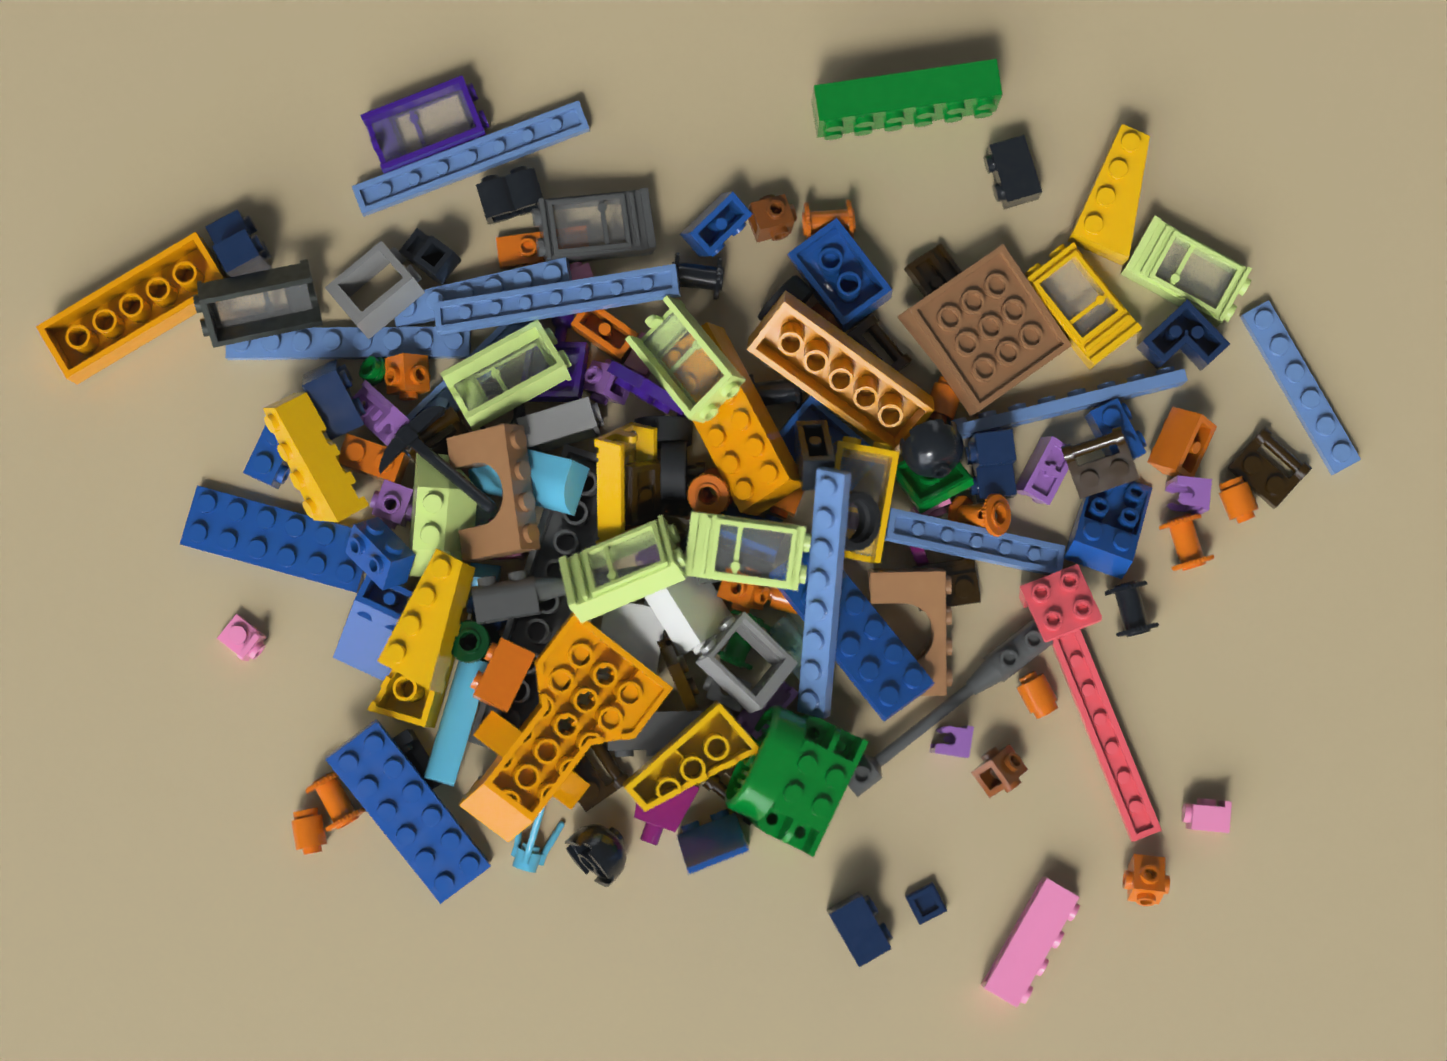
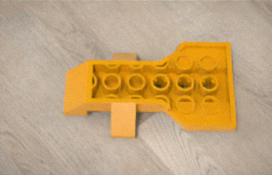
(540, 759)

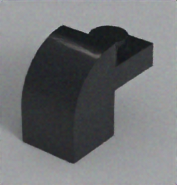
(430, 256)

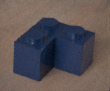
(237, 245)
(1186, 331)
(331, 395)
(992, 464)
(859, 928)

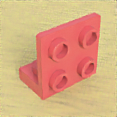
(1060, 603)

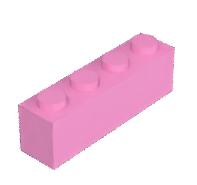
(1031, 941)

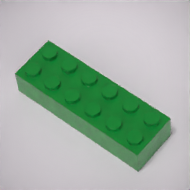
(906, 99)

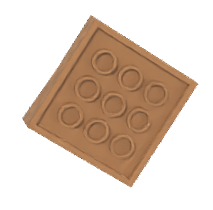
(985, 330)

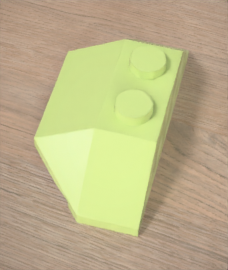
(437, 515)

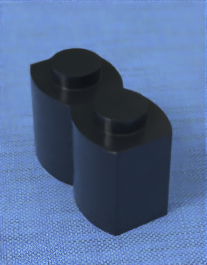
(509, 195)

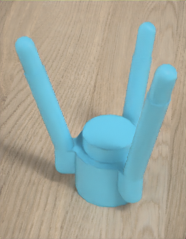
(528, 856)

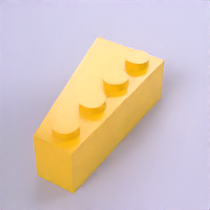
(1112, 204)
(312, 459)
(428, 626)
(409, 700)
(694, 755)

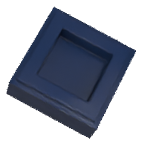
(926, 903)

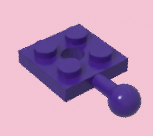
(578, 356)
(644, 389)

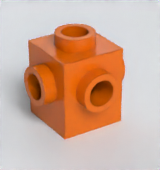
(407, 375)
(744, 595)
(1146, 880)

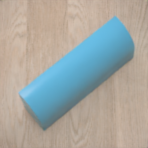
(554, 479)
(454, 725)

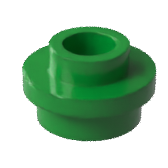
(373, 370)

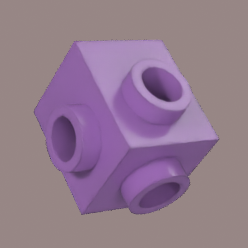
(602, 385)
(388, 495)

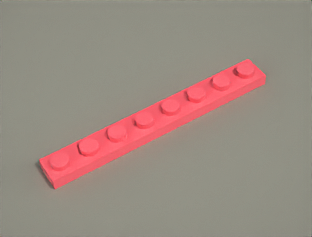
(1106, 736)

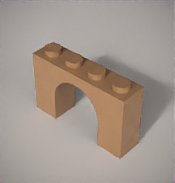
(515, 525)
(926, 590)

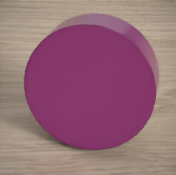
(920, 556)

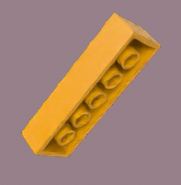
(130, 309)
(839, 372)
(747, 442)

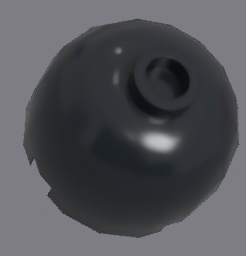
(933, 448)
(599, 851)

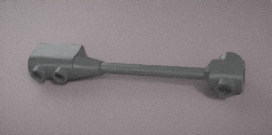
(519, 595)
(996, 668)

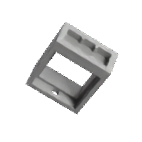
(386, 306)
(562, 425)
(766, 646)

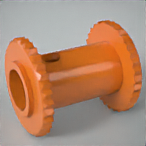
(815, 220)
(701, 497)
(982, 514)
(1186, 542)
(335, 801)

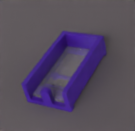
(425, 124)

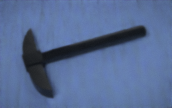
(409, 437)

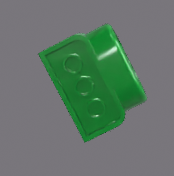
(794, 777)

